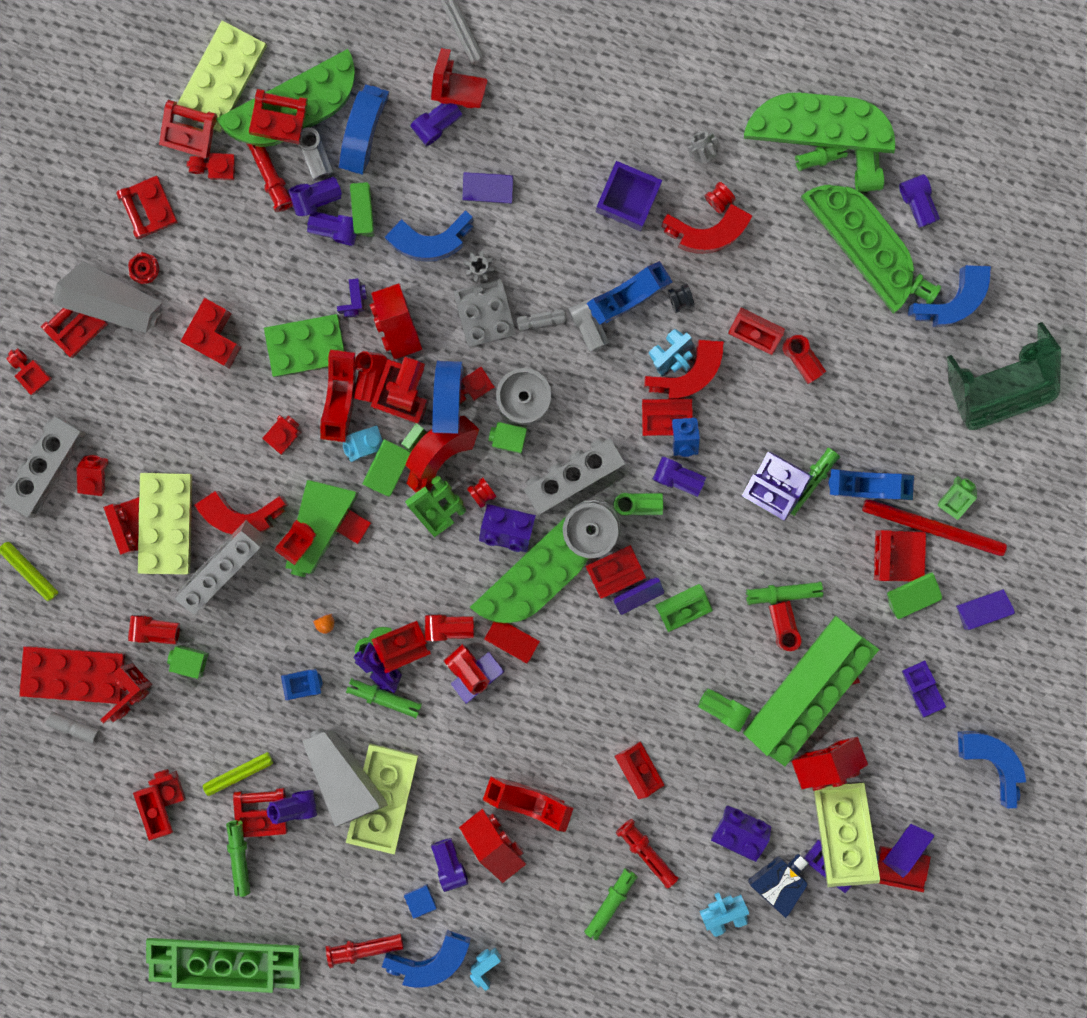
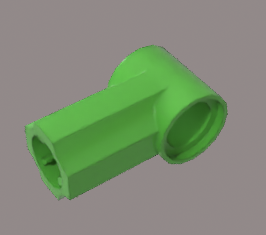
(868, 173)
(641, 504)
(728, 711)

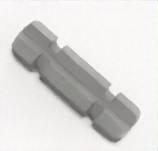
(541, 320)

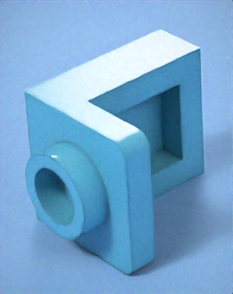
(362, 443)
(485, 961)

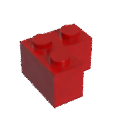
(394, 320)
(205, 332)
(379, 401)
(830, 765)
(491, 846)

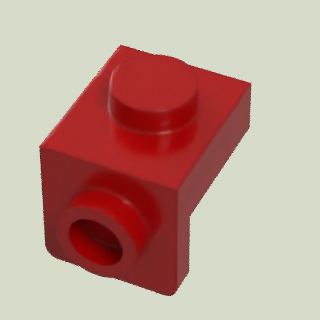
(91, 475)
(296, 542)

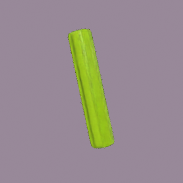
(28, 571)
(237, 774)

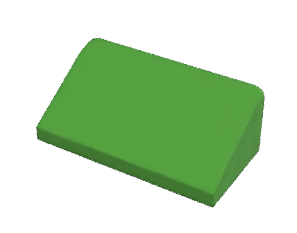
(362, 209)
(386, 468)
(914, 596)
(684, 607)

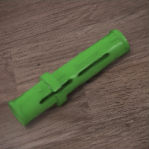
(819, 473)
(784, 593)
(383, 698)
(238, 858)
(616, 895)

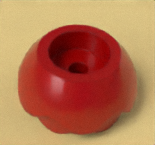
(138, 262)

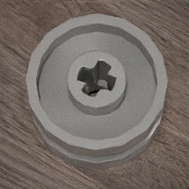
(519, 382)
(593, 543)

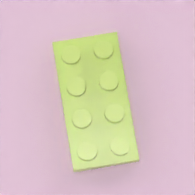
(223, 72)
(164, 523)
(393, 776)
(846, 835)

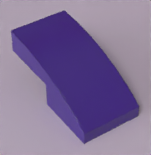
(923, 689)

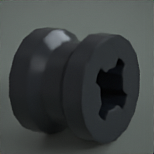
(681, 298)

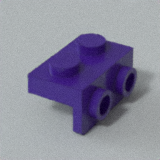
(506, 528)
(742, 833)

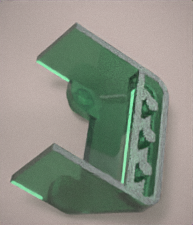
(1010, 389)

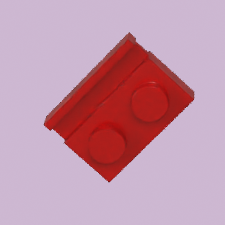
(659, 413)
(615, 572)
(401, 646)
(913, 880)

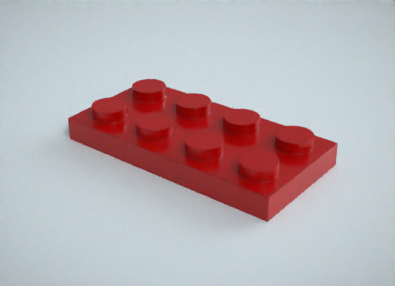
(70, 674)

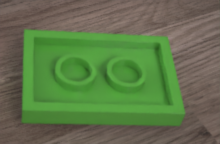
(303, 344)

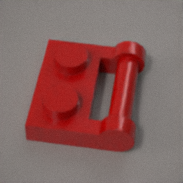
(276, 124)
(186, 137)
(154, 203)
(76, 333)
(256, 821)

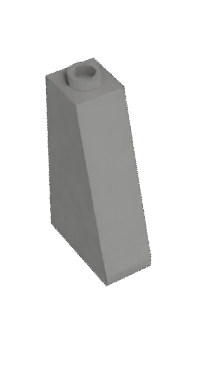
(106, 298)
(341, 779)

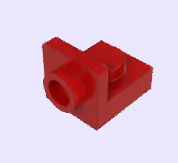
(282, 434)
(169, 786)

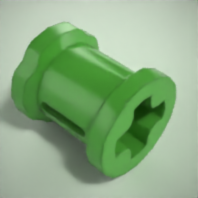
(933, 289)

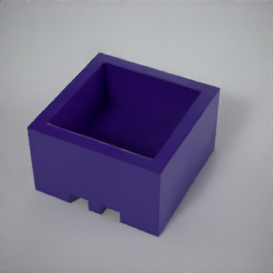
(628, 196)

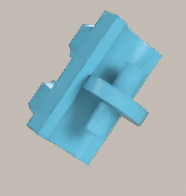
(675, 356)
(724, 911)

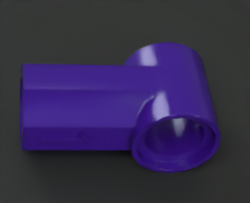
(431, 125)
(918, 195)
(309, 197)
(333, 227)
(674, 475)
(297, 807)
(451, 871)

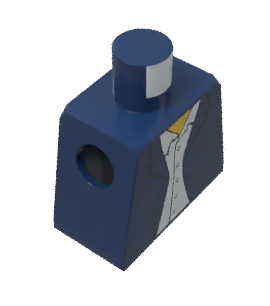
(781, 883)

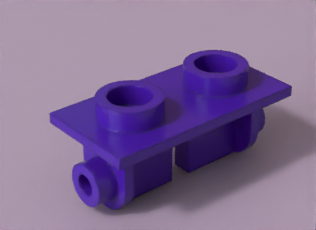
(370, 662)

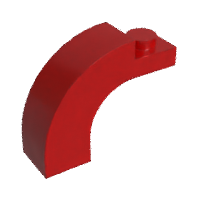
(710, 239)
(705, 367)
(339, 397)
(435, 450)
(224, 518)
(528, 801)

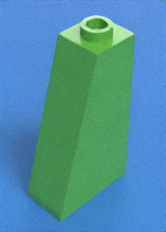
(323, 510)

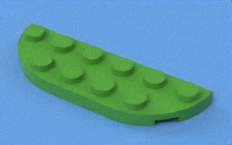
(324, 85)
(822, 122)
(865, 240)
(531, 580)

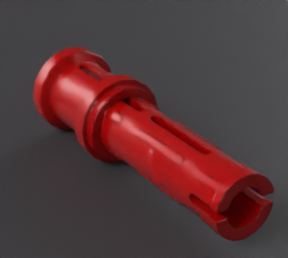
(274, 184)
(640, 844)
(352, 951)

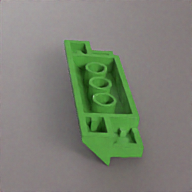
(810, 691)
(224, 965)

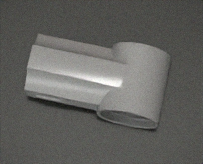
(316, 155)
(589, 327)

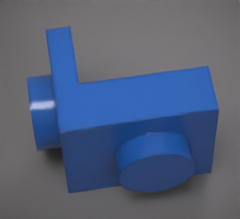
(685, 437)
(301, 684)

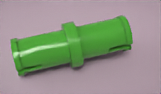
(819, 157)

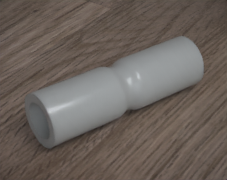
(71, 727)

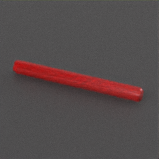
(934, 527)

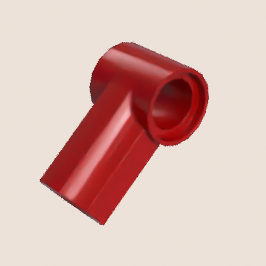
(805, 360)
(369, 367)
(404, 390)
(783, 623)
(443, 627)
(146, 630)
(464, 666)

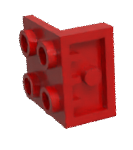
(454, 87)
(124, 525)
(899, 555)
(134, 681)

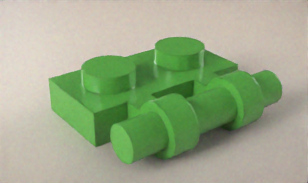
(430, 512)

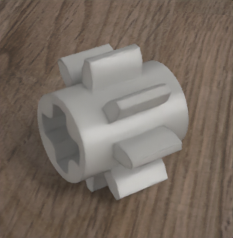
(703, 147)
(483, 272)

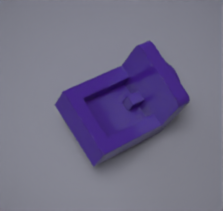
(358, 294)

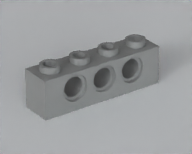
(610, 460)
(15, 493)
(220, 567)

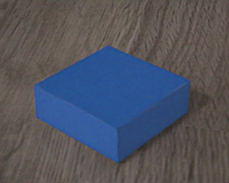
(420, 901)

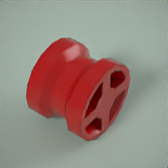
(720, 197)
(481, 492)

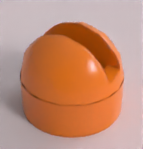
(324, 624)

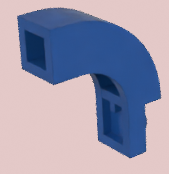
(361, 128)
(430, 248)
(971, 292)
(630, 293)
(447, 397)
(871, 485)
(1009, 767)
(433, 970)

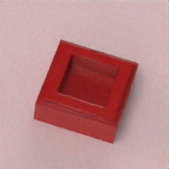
(354, 527)

